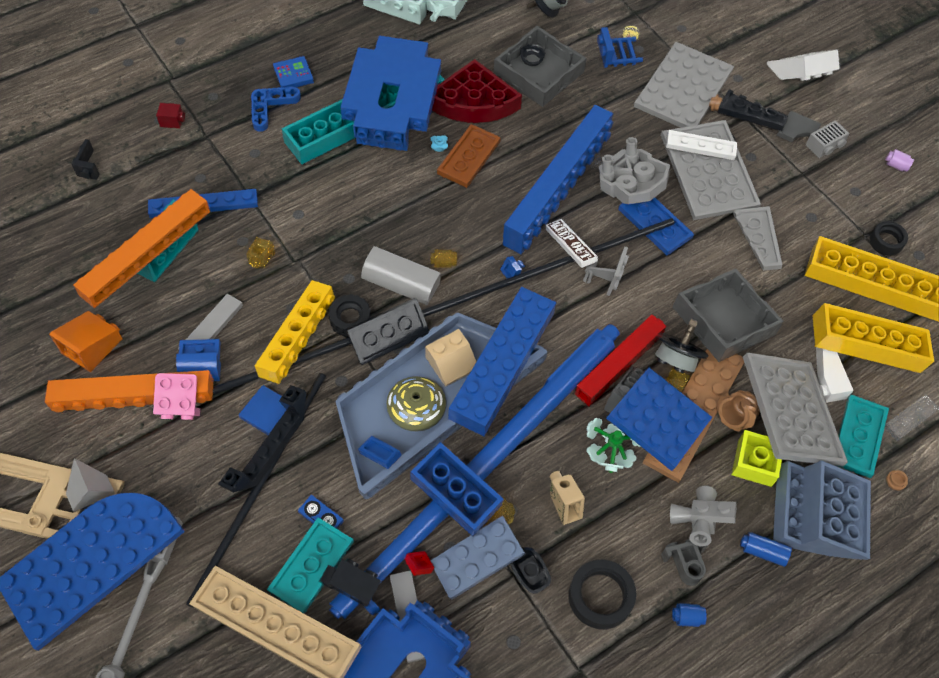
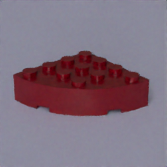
(475, 96)

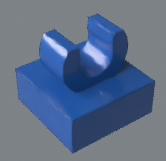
(511, 267)

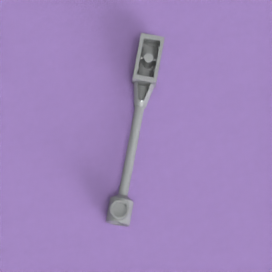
(152, 571)

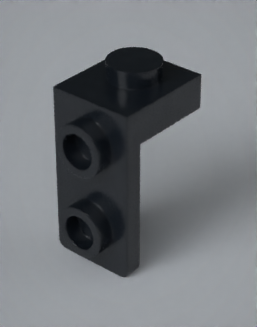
(81, 165)

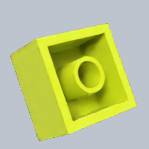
(756, 459)

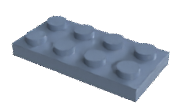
(477, 557)

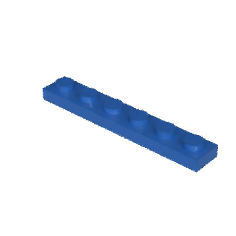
(216, 201)

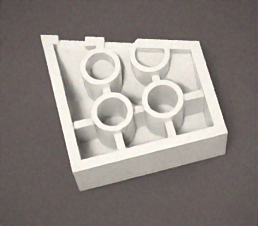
(806, 65)

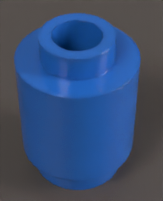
(689, 615)

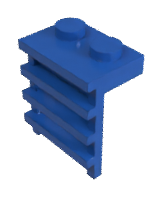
(608, 53)

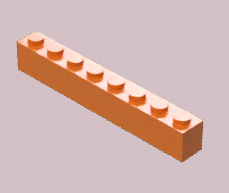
(141, 248)
(115, 391)

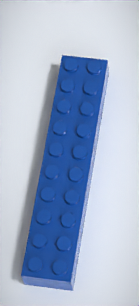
(557, 180)

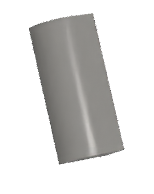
(400, 275)

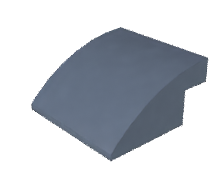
(823, 510)

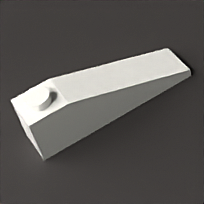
(832, 376)

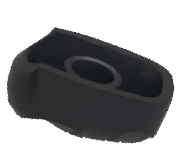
(531, 571)

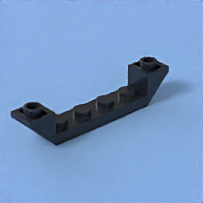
(257, 467)

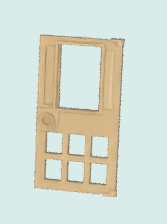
(46, 505)

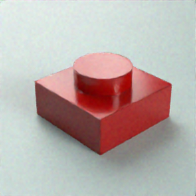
(419, 563)

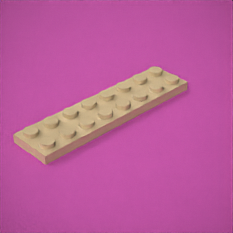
(275, 625)

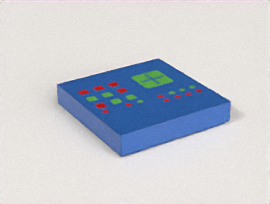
(293, 72)

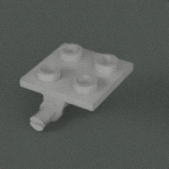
(608, 274)

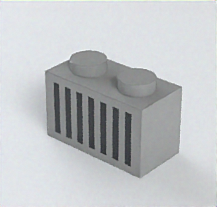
(827, 139)

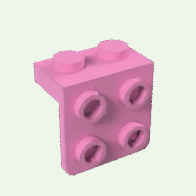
(175, 396)

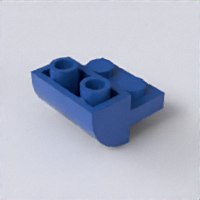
(199, 356)

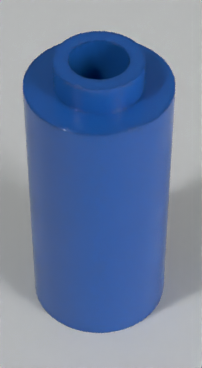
(766, 548)

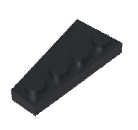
(745, 110)

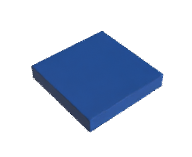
(263, 410)

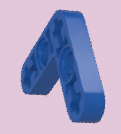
(267, 100)

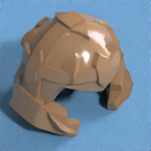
(738, 410)

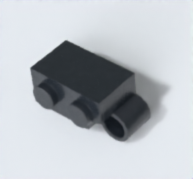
(351, 581)

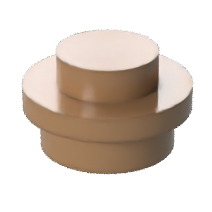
(715, 102)
(897, 480)

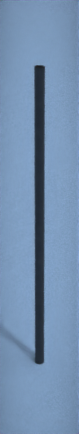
(249, 501)

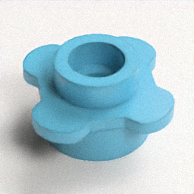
(439, 143)

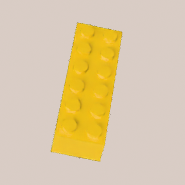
(872, 338)

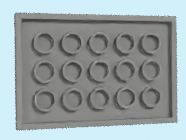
(683, 86)
(712, 183)
(794, 410)

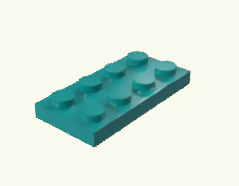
(862, 434)
(300, 576)

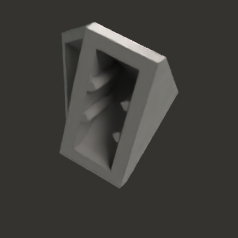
(86, 486)

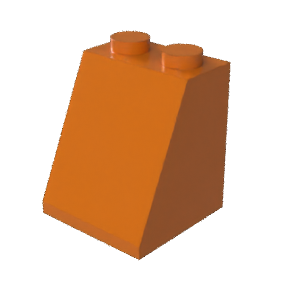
(86, 339)

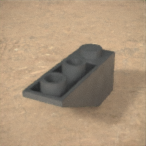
(623, 387)

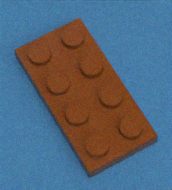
(468, 155)

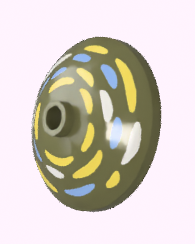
(416, 413)

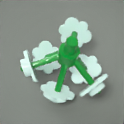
(614, 439)

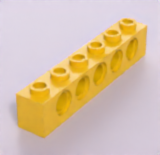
(295, 332)

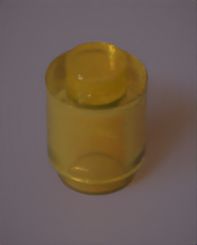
(443, 258)

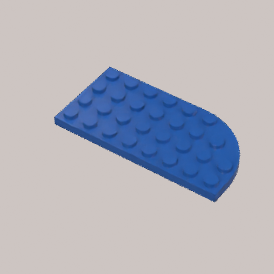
(86, 562)

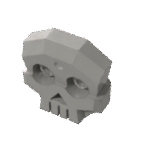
(633, 174)

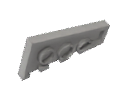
(761, 235)

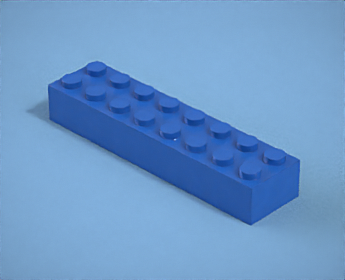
(501, 361)

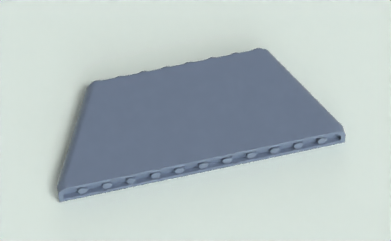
(365, 411)

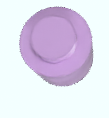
(899, 160)

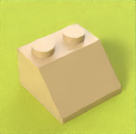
(450, 357)

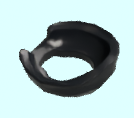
(532, 49)

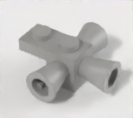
(704, 515)

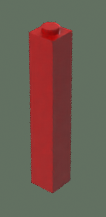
(619, 360)

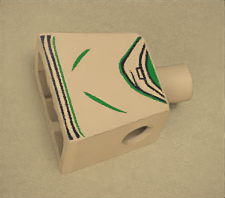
(566, 497)

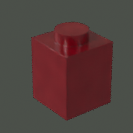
(170, 115)

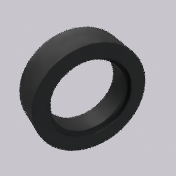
(617, 573)

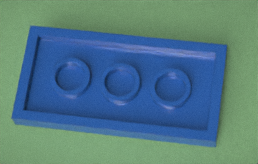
(651, 213)

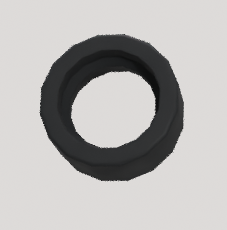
(883, 247)

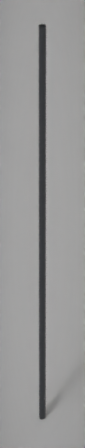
(461, 299)

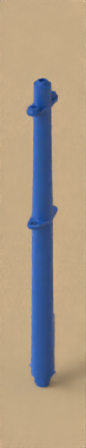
(555, 390)

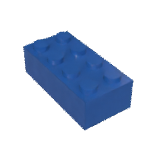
(456, 489)

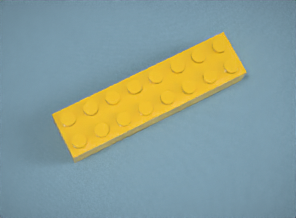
(875, 277)

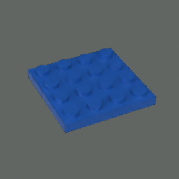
(659, 418)

